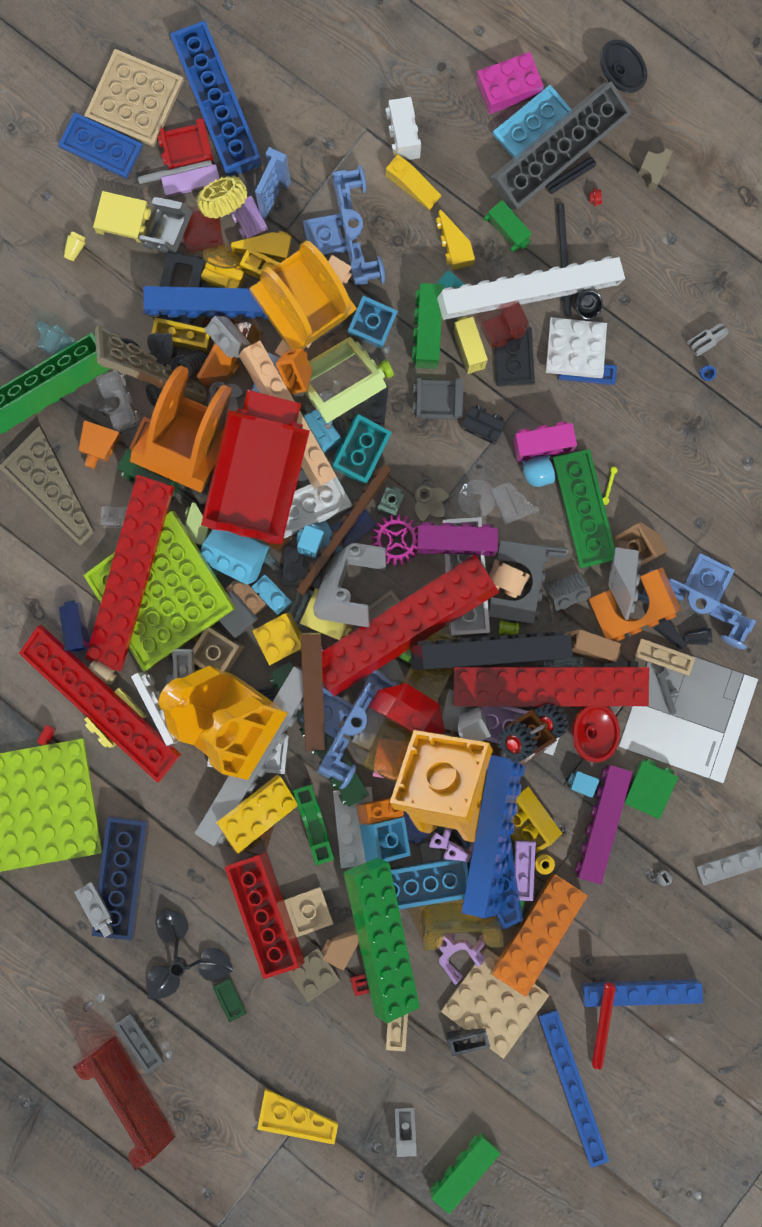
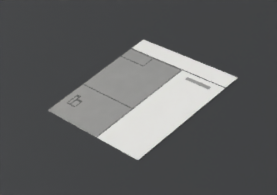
(707, 720)

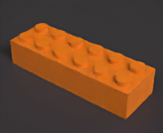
(538, 934)

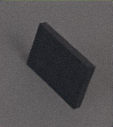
(515, 361)

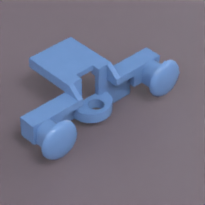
(327, 235)
(708, 581)
(334, 712)

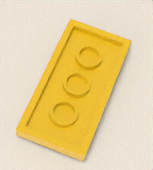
(257, 813)

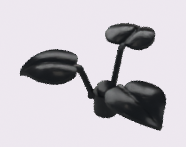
(162, 349)
(165, 981)

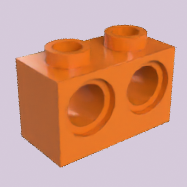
(377, 811)

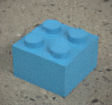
(372, 322)
(385, 840)

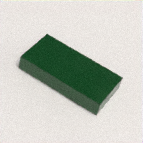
(229, 999)

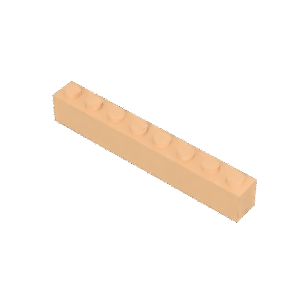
(270, 383)

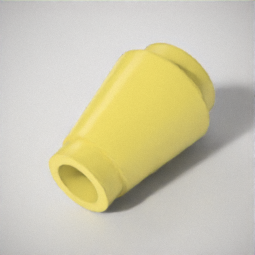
(73, 246)

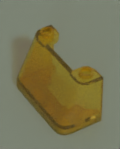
(448, 918)

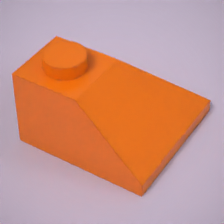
(217, 367)

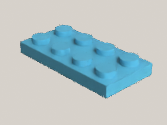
(531, 121)

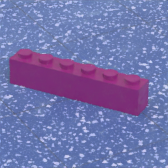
(604, 824)

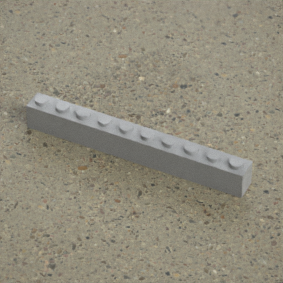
(236, 789)

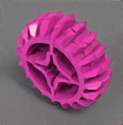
(403, 546)

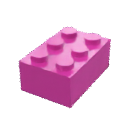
(509, 82)
(544, 441)

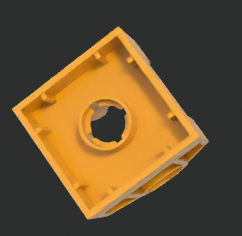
(221, 719)

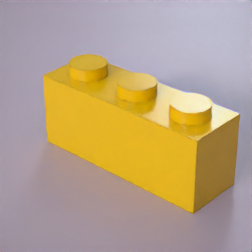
(184, 335)

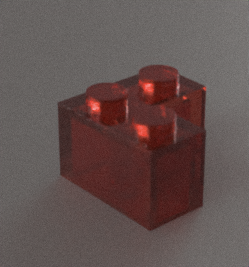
(508, 325)

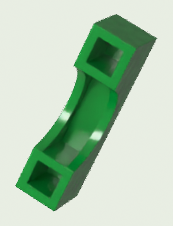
(314, 824)

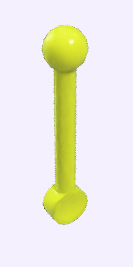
(613, 470)

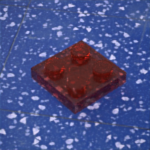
(202, 233)

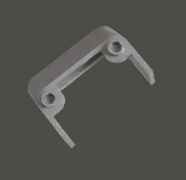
(332, 600)

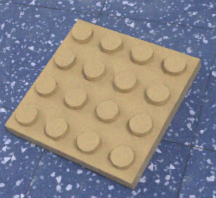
(134, 97)
(491, 1004)

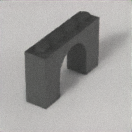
(533, 560)

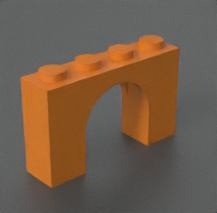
(661, 604)

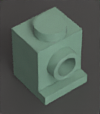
(391, 508)

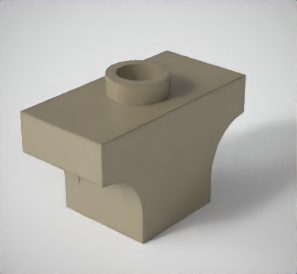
(655, 167)

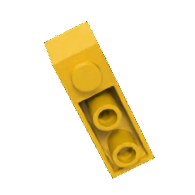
(457, 244)

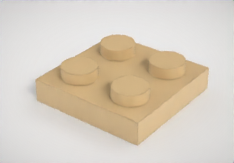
(308, 911)

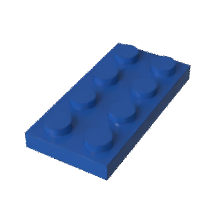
(100, 145)

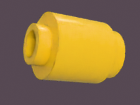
(539, 859)

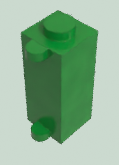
(509, 226)

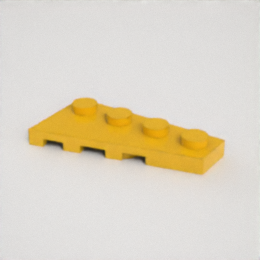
(292, 1119)

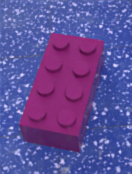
(457, 540)

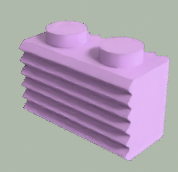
(249, 220)

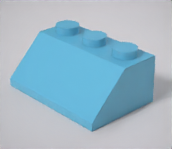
(234, 555)

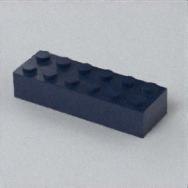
(122, 873)

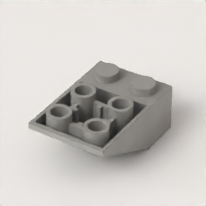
(625, 579)

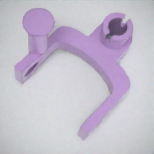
(460, 852)
(451, 946)

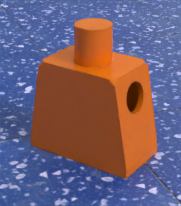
(295, 370)
(97, 443)

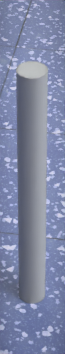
(157, 176)

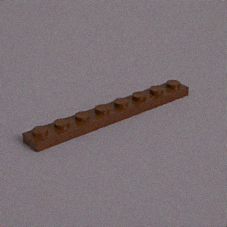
(338, 536)

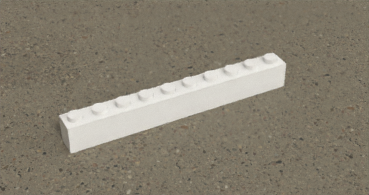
(530, 288)

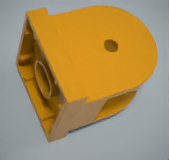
(302, 297)
(443, 782)

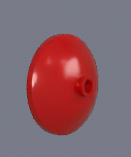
(595, 733)

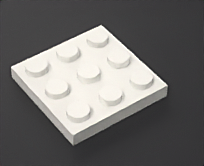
(576, 347)

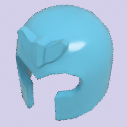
(539, 471)

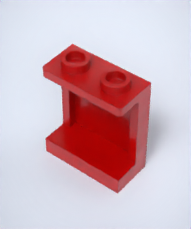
(185, 145)

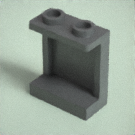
(167, 225)
(438, 399)

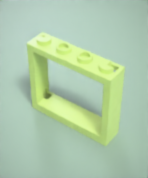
(353, 395)

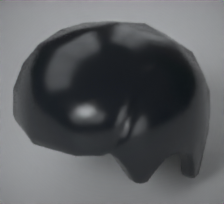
(588, 304)

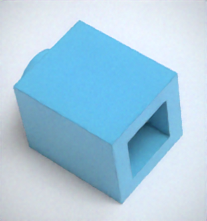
(583, 783)

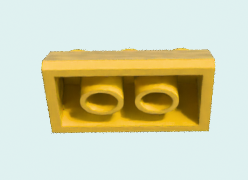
(533, 822)

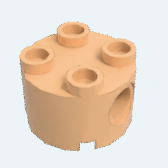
(508, 578)

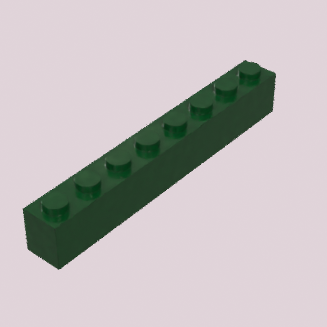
(355, 790)

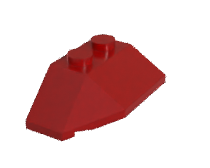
(409, 709)

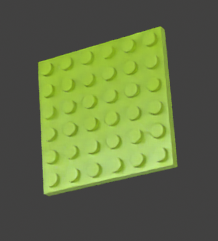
(178, 598)
(47, 806)

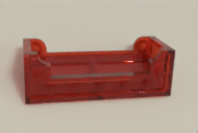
(128, 1098)

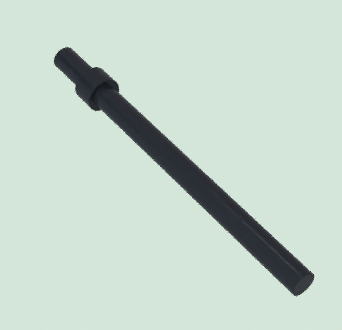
(563, 253)

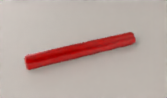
(603, 1025)

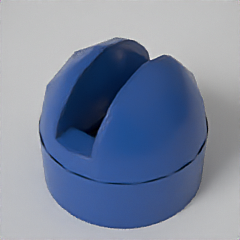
(710, 376)

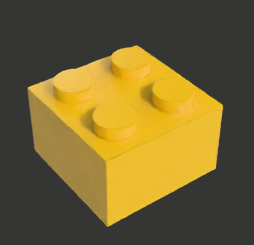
(279, 638)

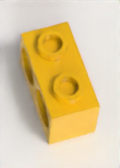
(255, 262)

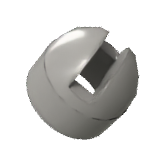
(660, 879)

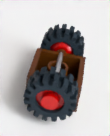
(532, 733)

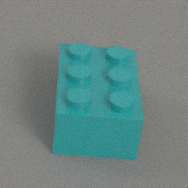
(360, 449)

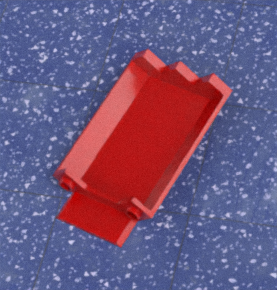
(257, 469)

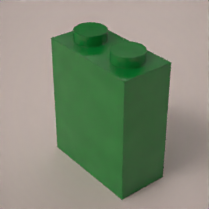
(650, 788)

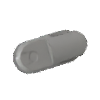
(708, 339)

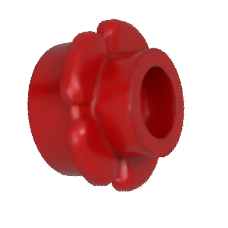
(595, 197)

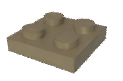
(314, 975)

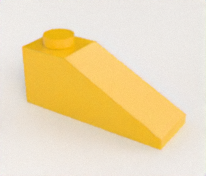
(412, 182)
(273, 245)

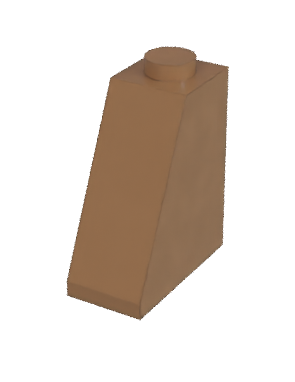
(594, 647)

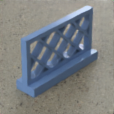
(272, 181)

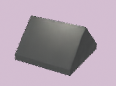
(238, 620)

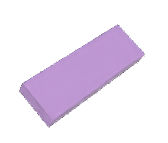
(189, 180)
(525, 868)

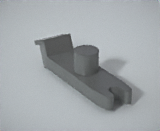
(668, 694)

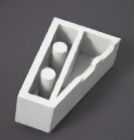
(403, 128)

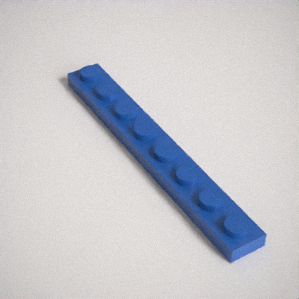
(573, 1088)

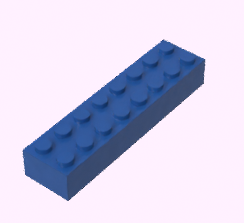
(216, 99)
(493, 837)

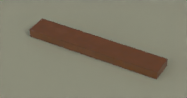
(312, 691)

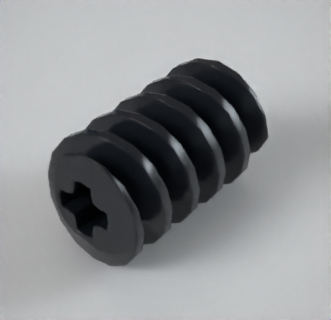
(191, 360)

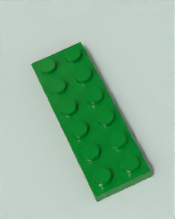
(584, 508)

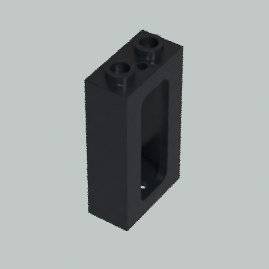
(195, 281)

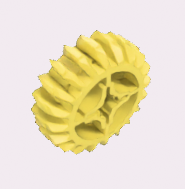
(222, 197)

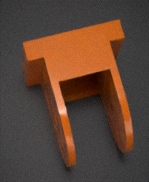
(183, 434)

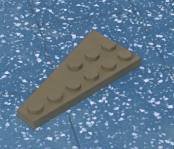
(138, 363)
(43, 480)

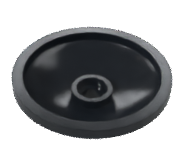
(623, 66)

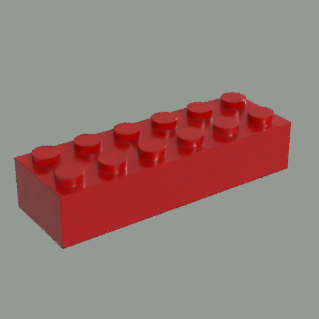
(264, 915)

